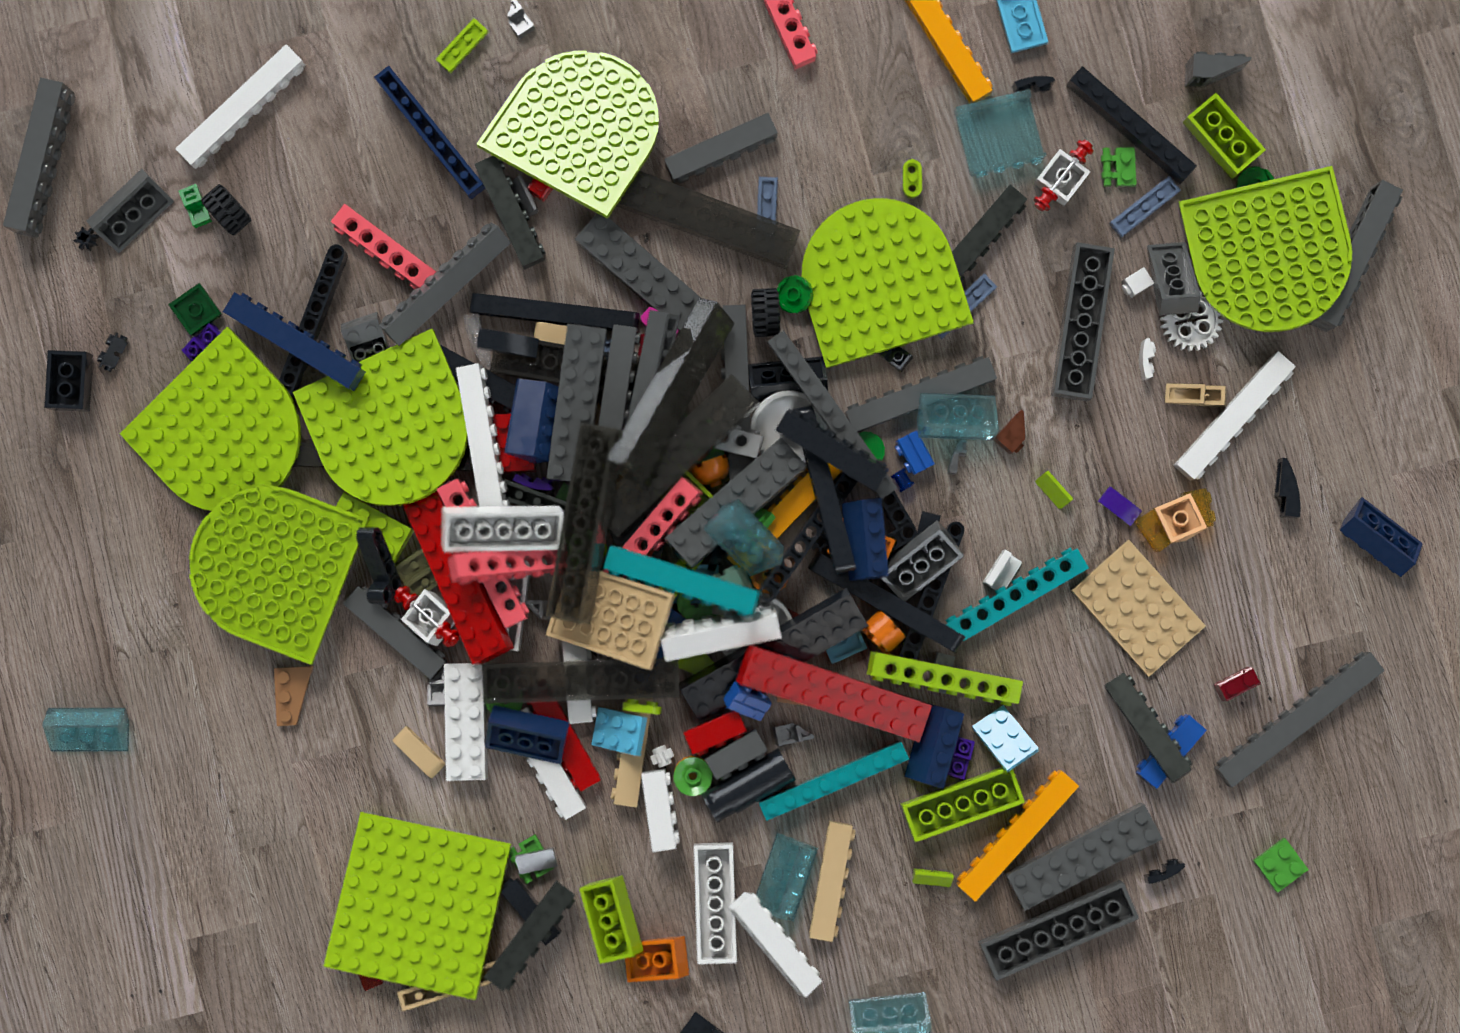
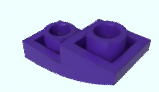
(199, 343)
(539, 484)
(1120, 506)
(961, 758)

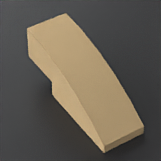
(1196, 395)

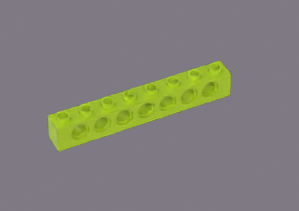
(1011, 687)

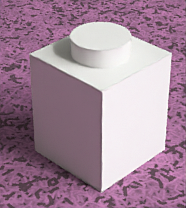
(1137, 282)

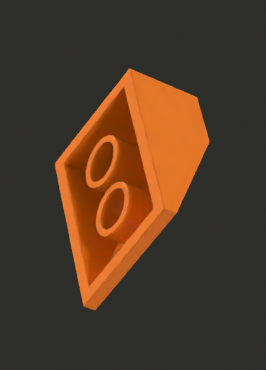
(659, 961)

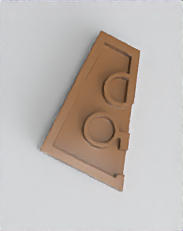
(290, 693)

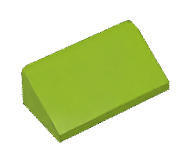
(1053, 490)
(932, 877)

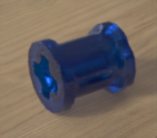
(902, 480)

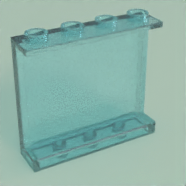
(999, 134)

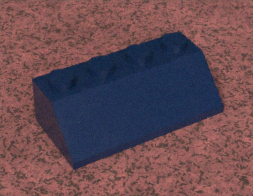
(532, 420)
(1381, 537)
(866, 538)
(527, 734)
(933, 754)

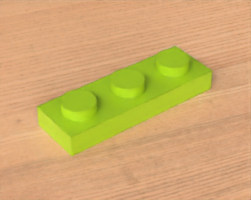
(462, 45)

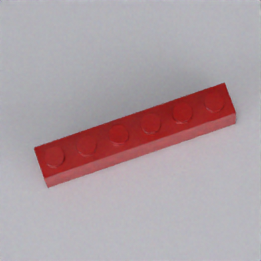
(575, 756)

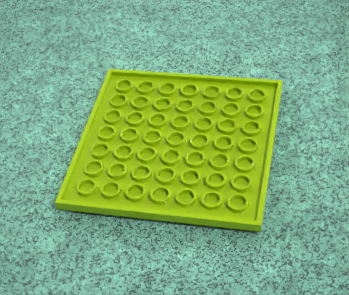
(417, 905)

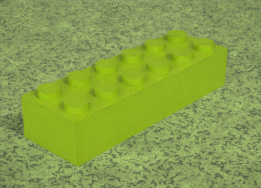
(962, 803)

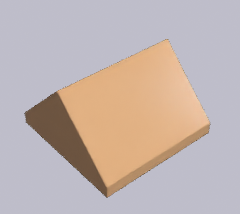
(1181, 519)

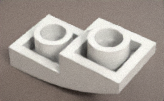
(1146, 352)

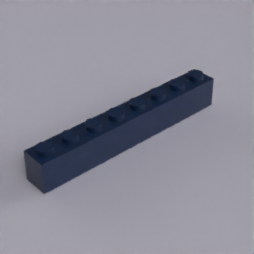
(429, 132)
(294, 341)

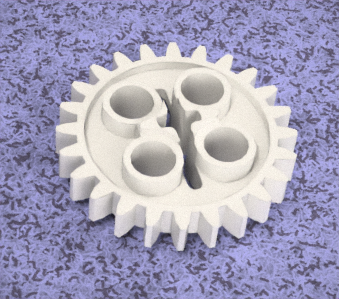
(1195, 335)

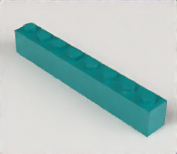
(683, 580)
(833, 780)

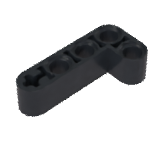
(906, 522)
(380, 565)

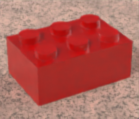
(510, 463)
(715, 732)

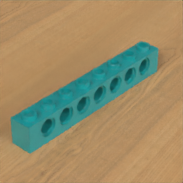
(1076, 566)

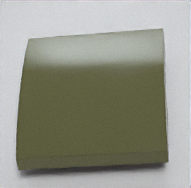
(416, 572)

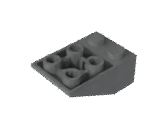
(1206, 69)
(364, 336)

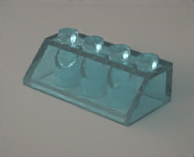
(957, 416)
(745, 538)
(87, 729)
(786, 876)
(890, 1014)

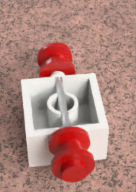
(1062, 176)
(427, 616)

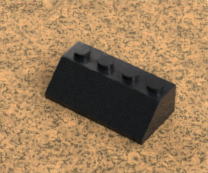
(772, 377)

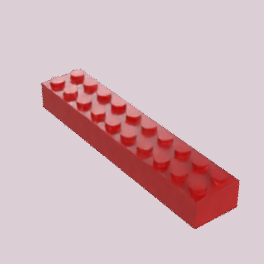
(467, 603)
(833, 693)

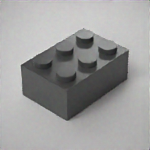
(736, 755)

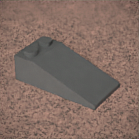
(1173, 279)

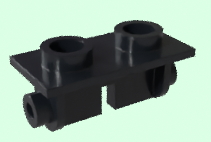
(108, 357)

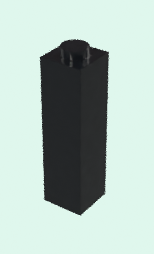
(524, 903)

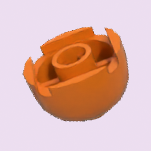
(712, 471)

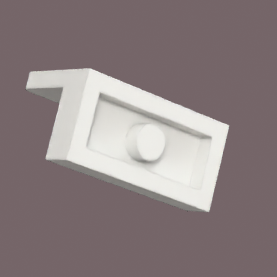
(1002, 570)

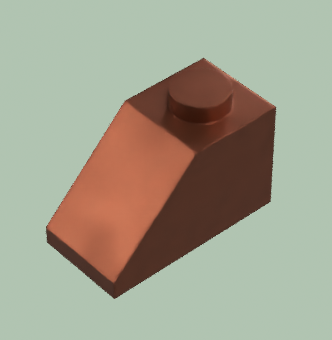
(1013, 434)

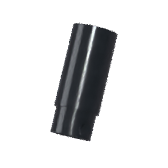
(748, 786)

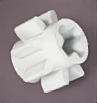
(661, 756)

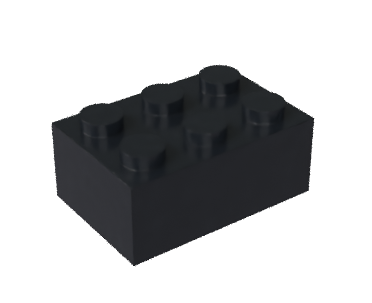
(68, 380)

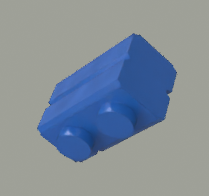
(914, 453)
(747, 701)

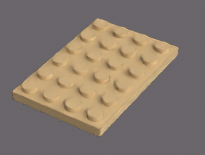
(1138, 608)
(624, 622)

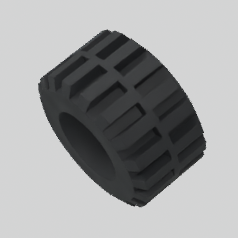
(226, 209)
(765, 312)

